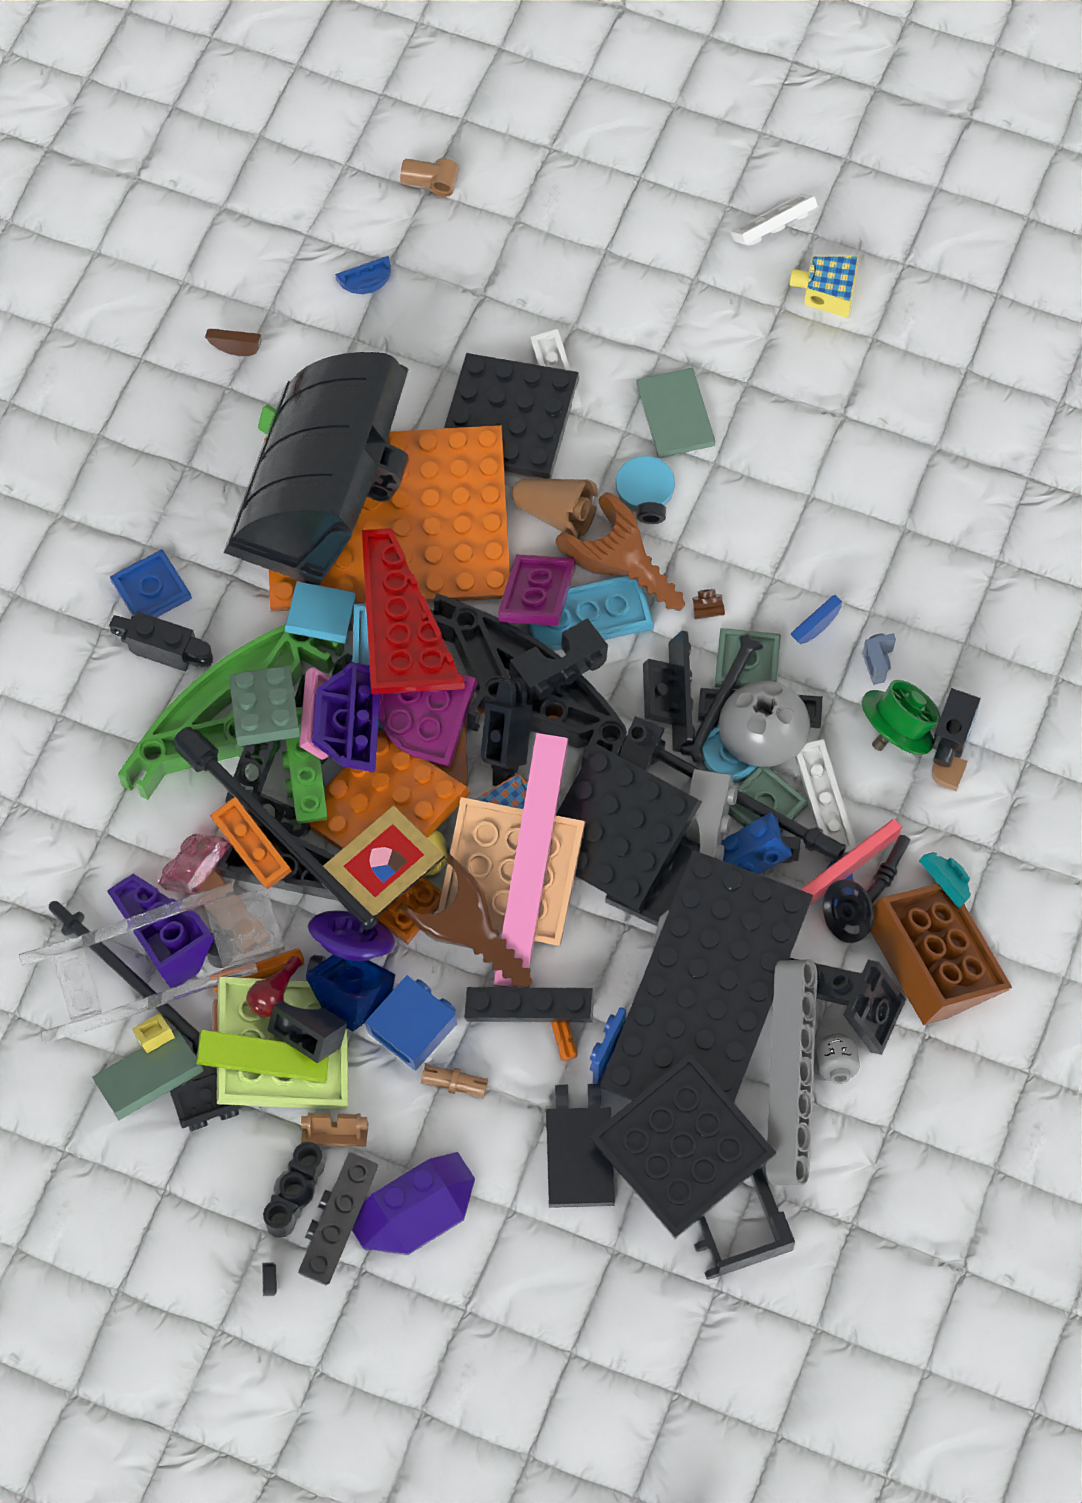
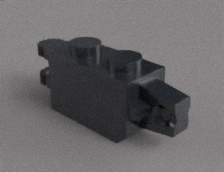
(162, 641)
(506, 730)

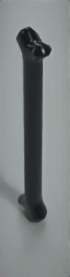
(695, 748)

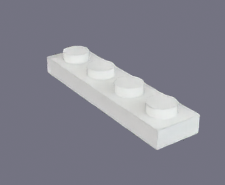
(824, 794)

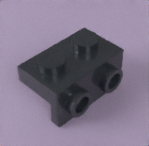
(197, 1103)

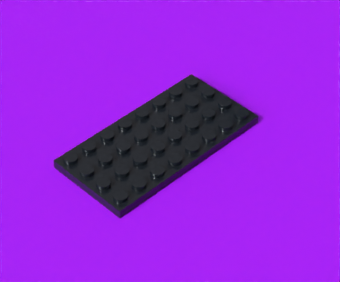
(708, 977)

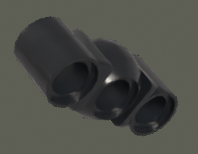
(291, 1204)

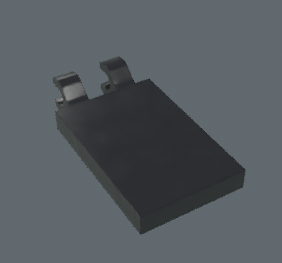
(576, 1167)

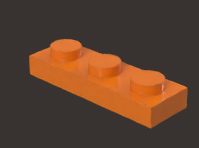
(250, 843)

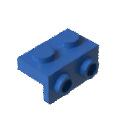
(756, 846)

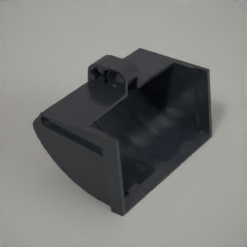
(321, 464)

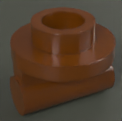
(708, 604)

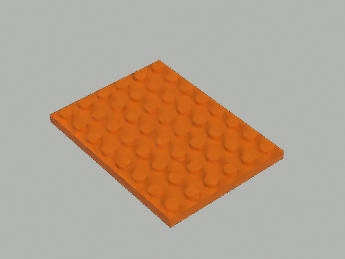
(443, 515)

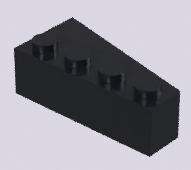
(298, 881)

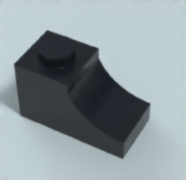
(309, 1031)

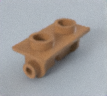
(348, 1130)

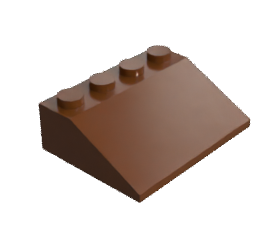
(936, 953)

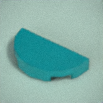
(949, 876)

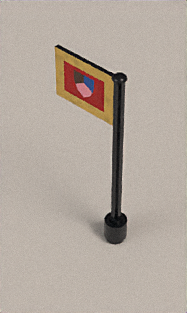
(366, 872)

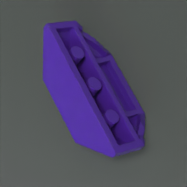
(347, 718)
(416, 1206)

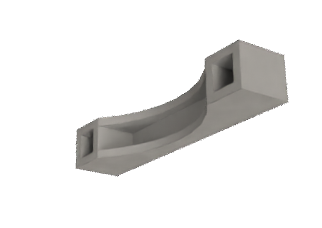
(717, 795)

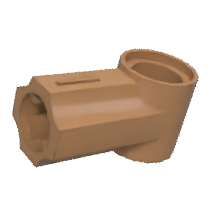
(437, 176)

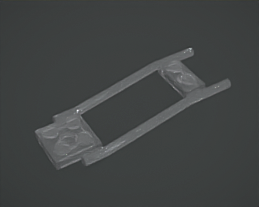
(241, 927)

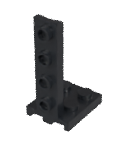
(870, 1000)

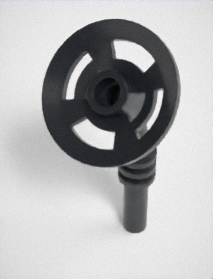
(856, 909)

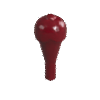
(268, 992)

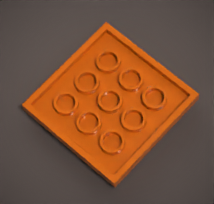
(409, 783)

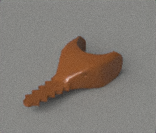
(621, 553)

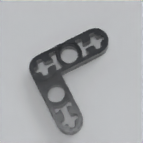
(263, 768)

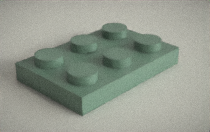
(264, 706)

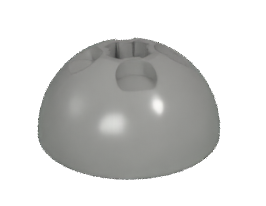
(757, 735)

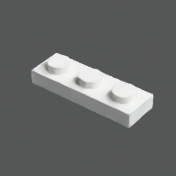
(774, 219)
(551, 353)

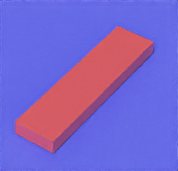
(853, 859)

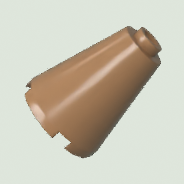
(558, 502)

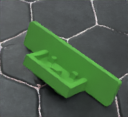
(306, 780)

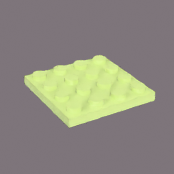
(258, 1089)

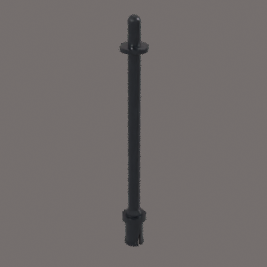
(813, 838)
(74, 925)

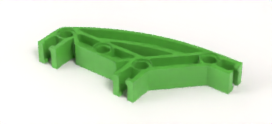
(212, 694)

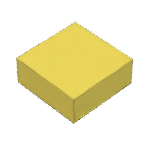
(153, 1033)

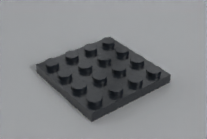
(523, 398)
(629, 825)
(682, 1145)

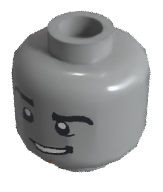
(837, 1057)

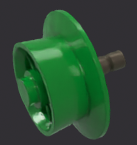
(902, 717)

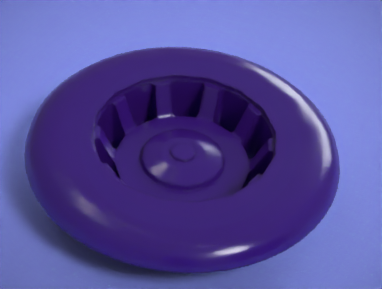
(344, 937)

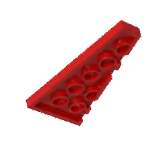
(402, 632)

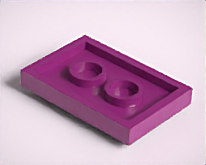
(537, 590)

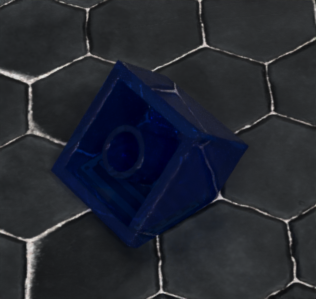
(350, 988)

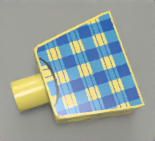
(828, 282)

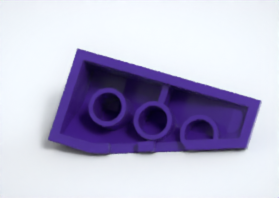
(174, 943)

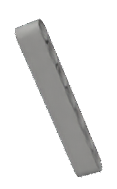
(792, 1071)

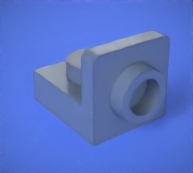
(876, 656)

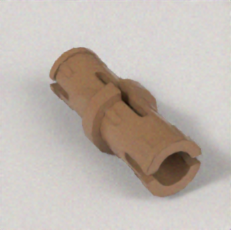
(454, 1080)

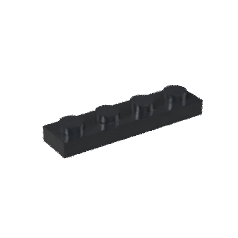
(529, 1004)

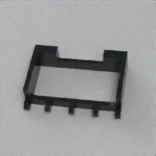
(777, 1222)

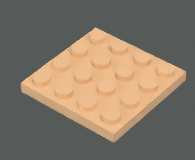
(487, 846)

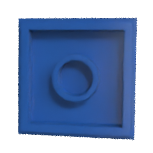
(151, 586)

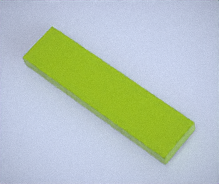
(258, 1056)

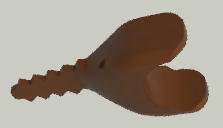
(469, 926)

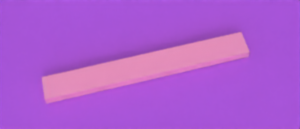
(533, 848)

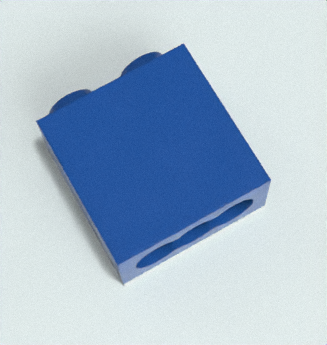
(412, 1022)

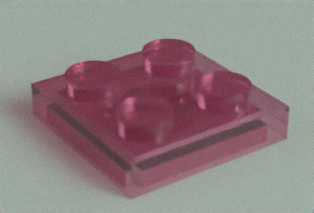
(193, 863)

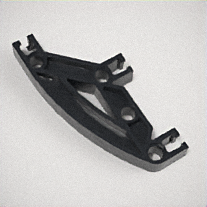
(487, 651)

